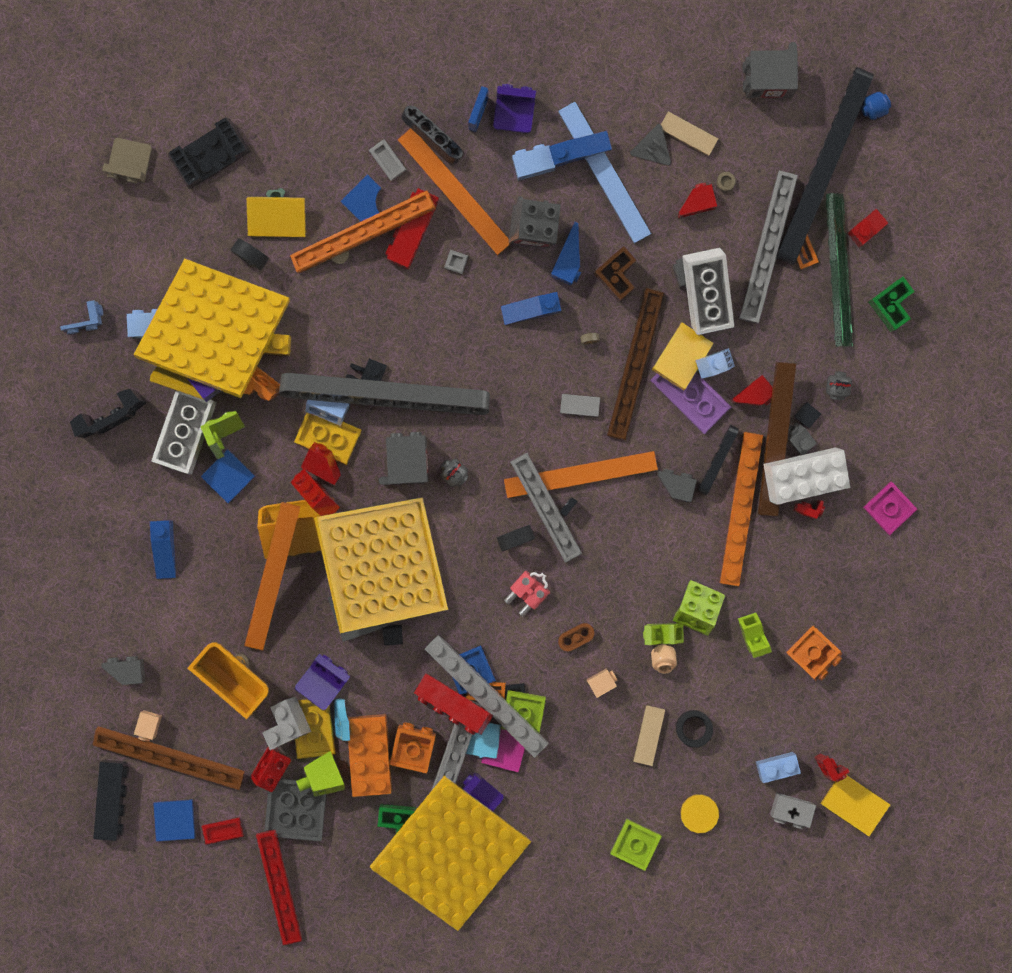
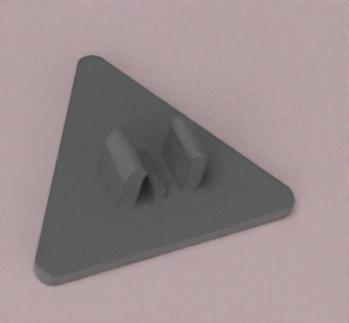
(653, 147)

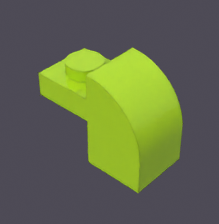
(663, 634)
(754, 635)

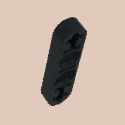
(429, 136)
(718, 459)

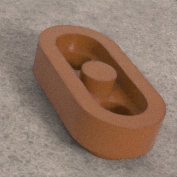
(576, 638)

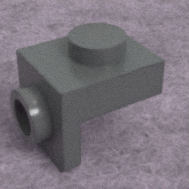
(800, 438)

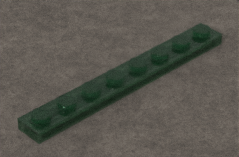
(839, 270)

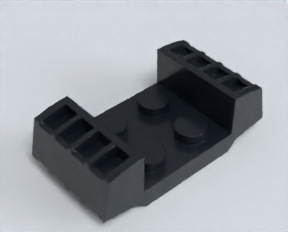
(209, 153)
(84, 426)

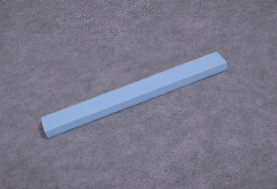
(607, 177)

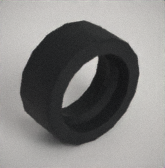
(249, 254)
(515, 538)
(708, 731)

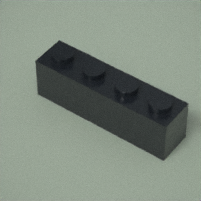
(110, 800)

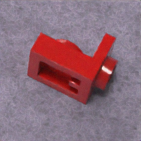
(806, 509)

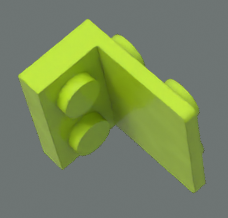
(219, 428)
(699, 608)

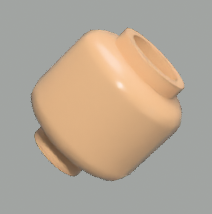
(663, 658)

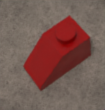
(700, 200)
(867, 228)
(757, 393)
(321, 463)

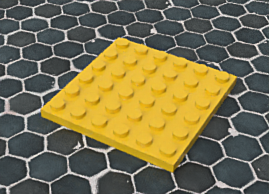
(212, 328)
(380, 564)
(450, 853)

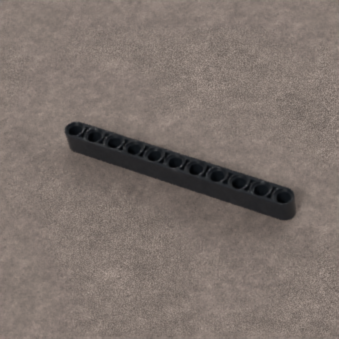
(825, 166)

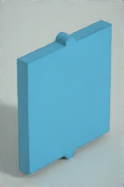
(487, 743)

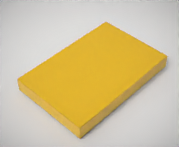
(276, 216)
(678, 359)
(173, 381)
(336, 438)
(321, 737)
(855, 804)

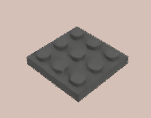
(295, 812)

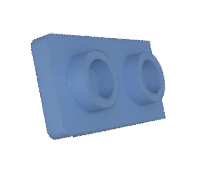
(95, 312)

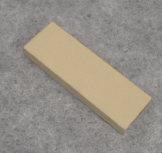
(688, 134)
(649, 735)

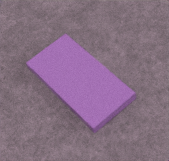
(697, 402)

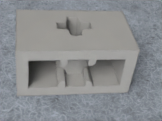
(784, 803)

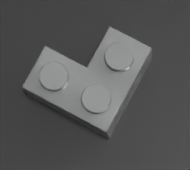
(290, 723)

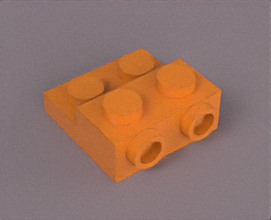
(263, 384)
(815, 654)
(413, 747)

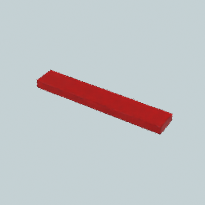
(279, 887)

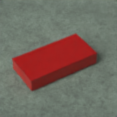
(222, 830)

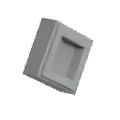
(456, 261)

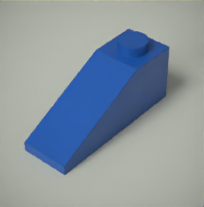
(580, 148)
(569, 259)
(531, 308)
(163, 548)

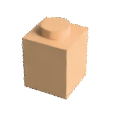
(602, 682)
(147, 725)

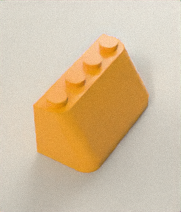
(305, 534)
(230, 679)

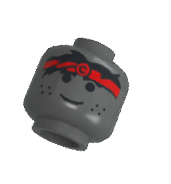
(839, 385)
(453, 472)

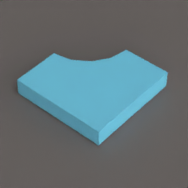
(341, 720)

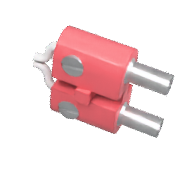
(529, 590)

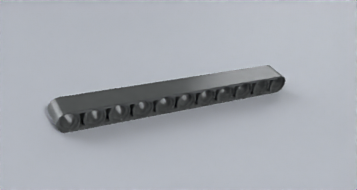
(384, 394)

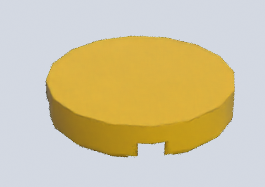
(699, 813)

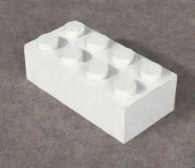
(708, 291)
(181, 433)
(806, 475)

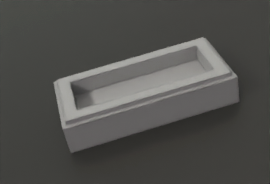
(387, 160)
(580, 405)

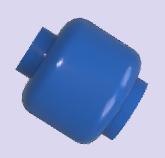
(876, 105)

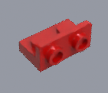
(830, 768)
(270, 769)

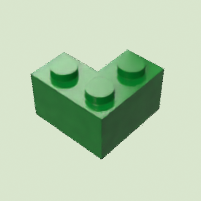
(888, 305)
(394, 815)

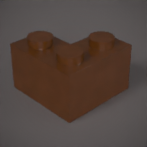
(612, 272)

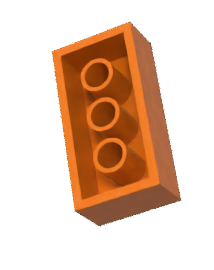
(369, 755)

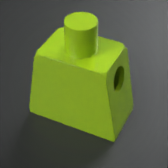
(321, 776)

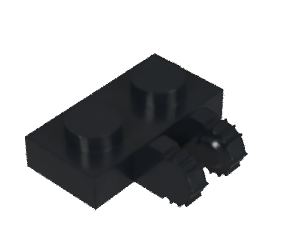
(373, 370)

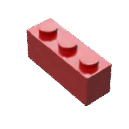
(314, 494)

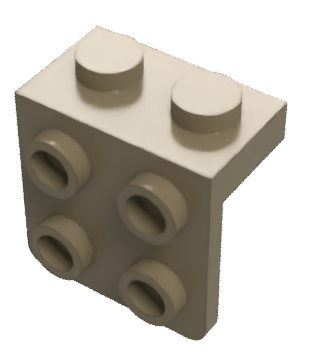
(128, 161)

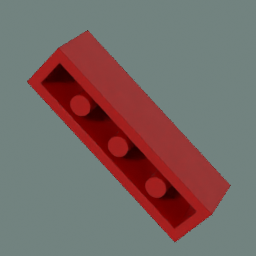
(409, 237)
(454, 704)

